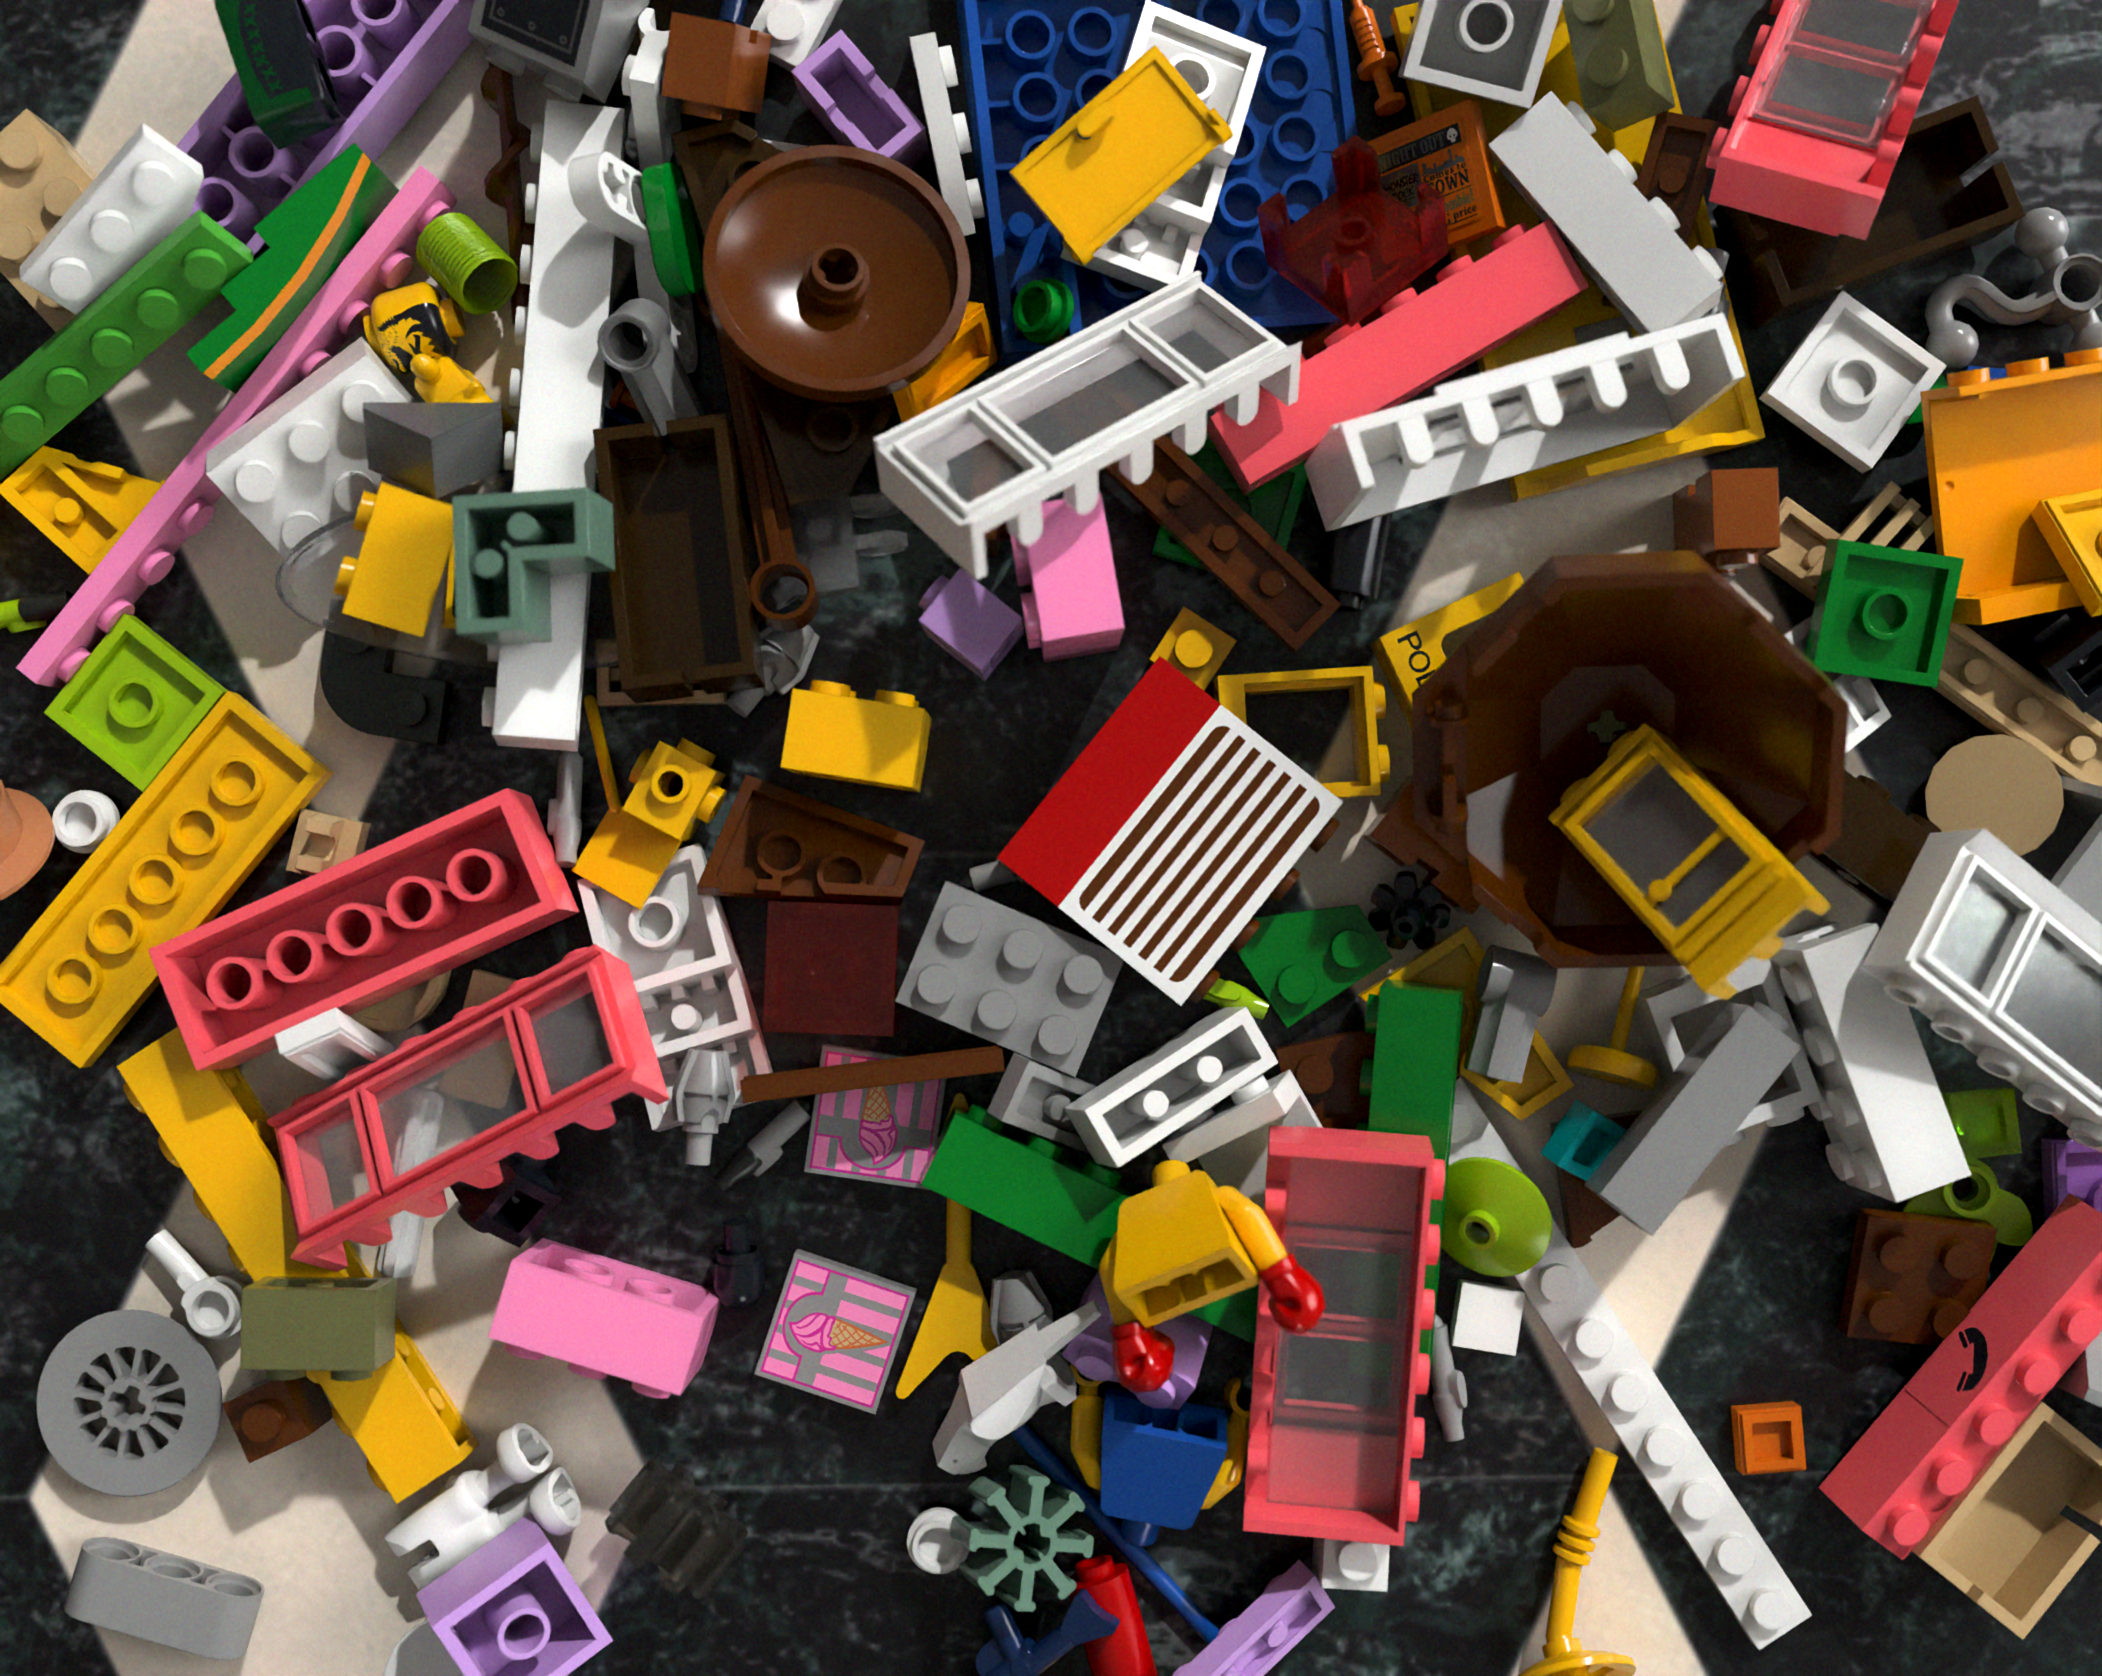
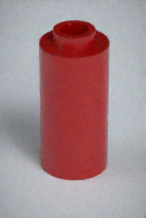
(1128, 1648)

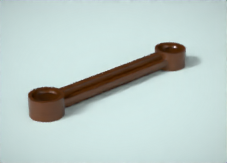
(764, 495)

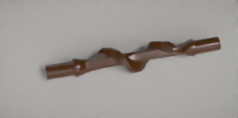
(504, 180)

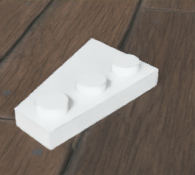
(115, 221)

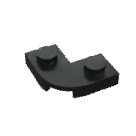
(377, 702)

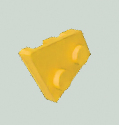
(78, 502)

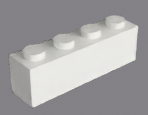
(1604, 218)

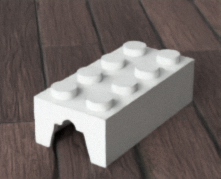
(1869, 1065)

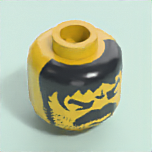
(413, 323)

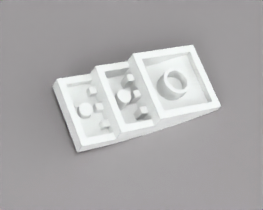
(1168, 234)
(682, 974)

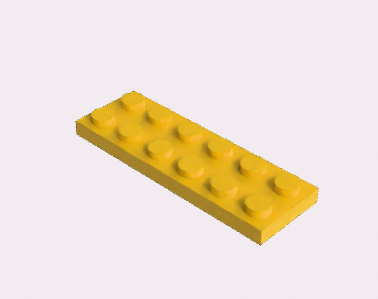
(158, 877)

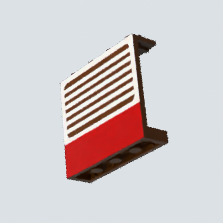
(1172, 833)

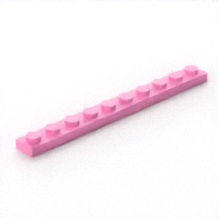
(187, 497)

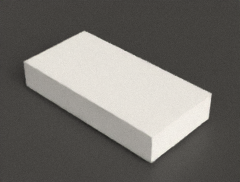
(331, 1045)

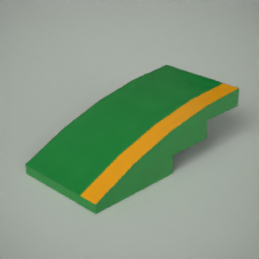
(307, 244)

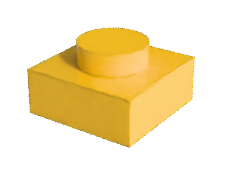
(1194, 647)

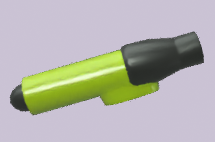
(32, 610)

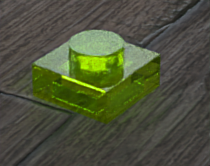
(1985, 1121)

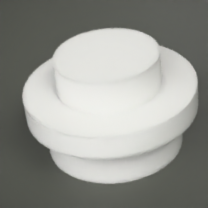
(84, 820)
(931, 1542)

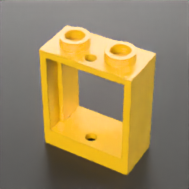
(1366, 705)

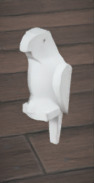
(1007, 1390)

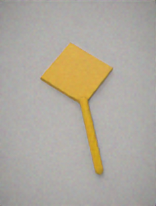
(624, 852)

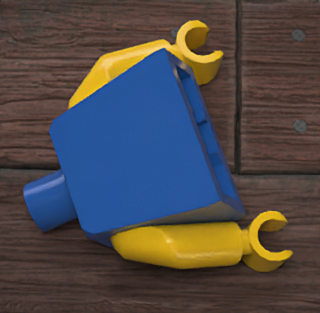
(1154, 1461)

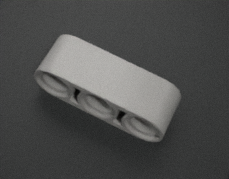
(164, 1598)

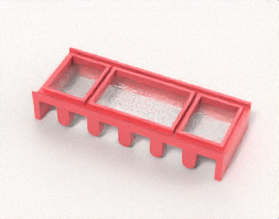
(463, 1101)

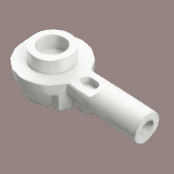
(209, 1302)

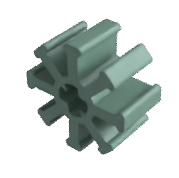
(1016, 1566)

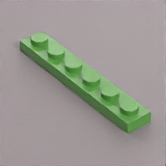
(115, 334)

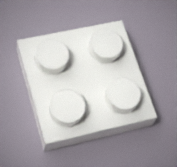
(1852, 382)

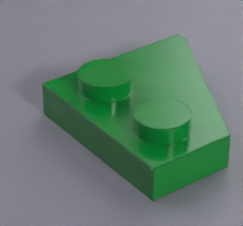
(1311, 957)

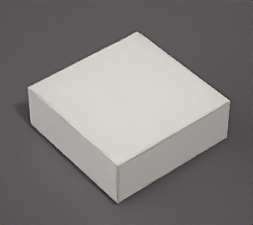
(1486, 1317)

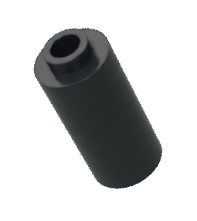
(1354, 562)

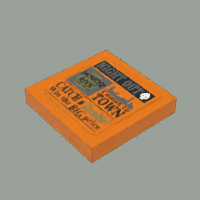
(1453, 158)

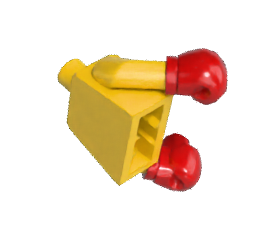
(1185, 1250)

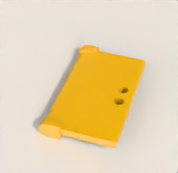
(1129, 161)

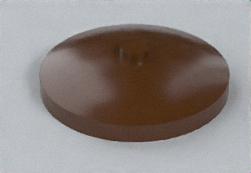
(836, 273)

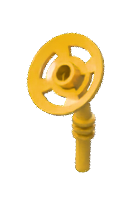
(1562, 1652)

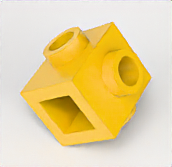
(654, 794)

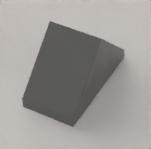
(434, 444)

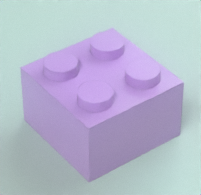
(513, 1609)

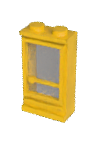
(1684, 858)

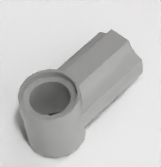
(653, 372)
(1512, 995)

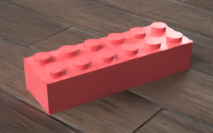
(364, 929)

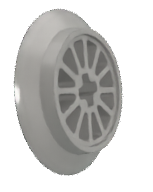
(68, 1424)

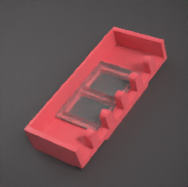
(1826, 110)

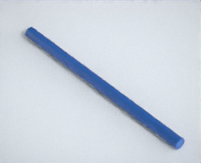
(1111, 1529)

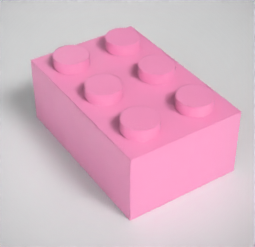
(1072, 584)
(605, 1318)

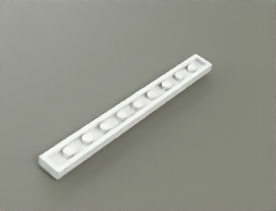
(1644, 1415)

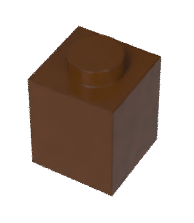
(276, 1414)

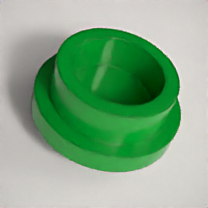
(1044, 310)

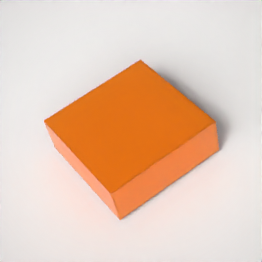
(1768, 1438)

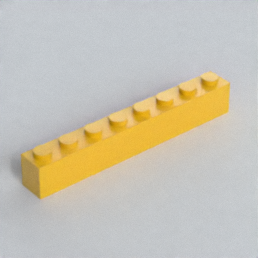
(232, 1158)

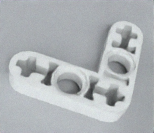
(610, 197)

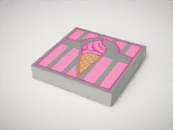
(874, 1131)
(835, 1331)

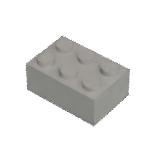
(1010, 978)

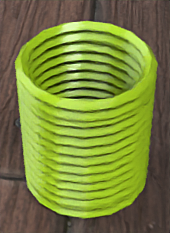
(467, 263)

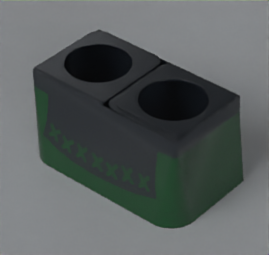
(281, 68)

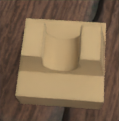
(325, 841)

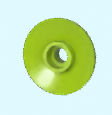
(1506, 1205)

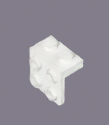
(1235, 1134)

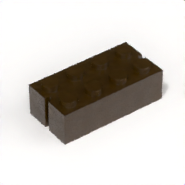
(1918, 221)
(679, 559)

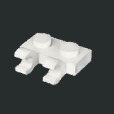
(652, 115)

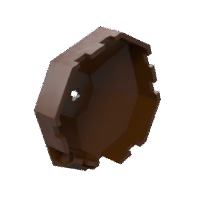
(1657, 646)

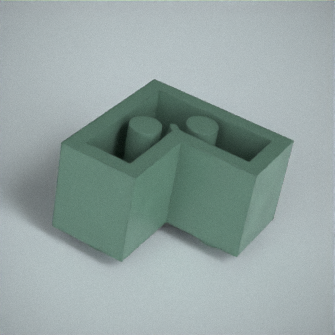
(509, 550)

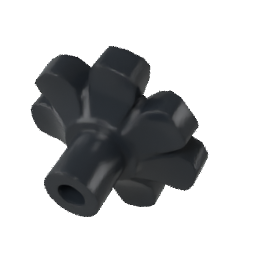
(1408, 911)

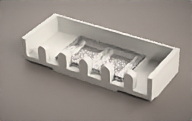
(1521, 419)

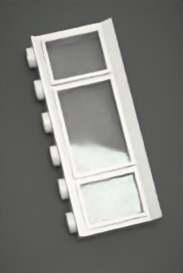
(1075, 411)
(2002, 971)

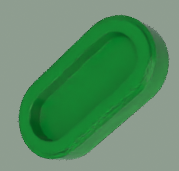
(671, 230)

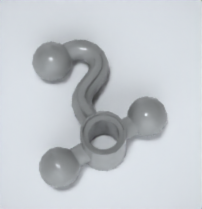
(2042, 237)

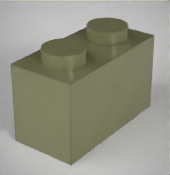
(1618, 60)
(318, 1326)

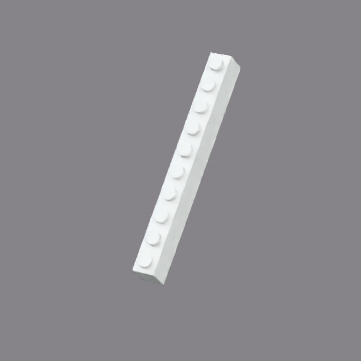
(559, 406)

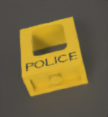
(1416, 650)

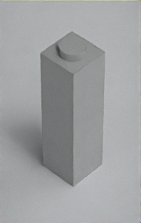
(1694, 1114)

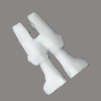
(459, 1514)

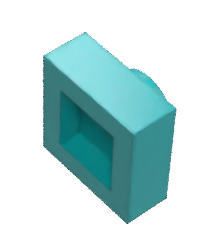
(1582, 1140)

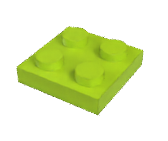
(135, 701)

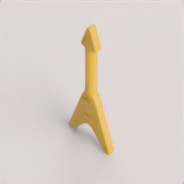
(957, 1307)

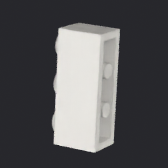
(1170, 1086)

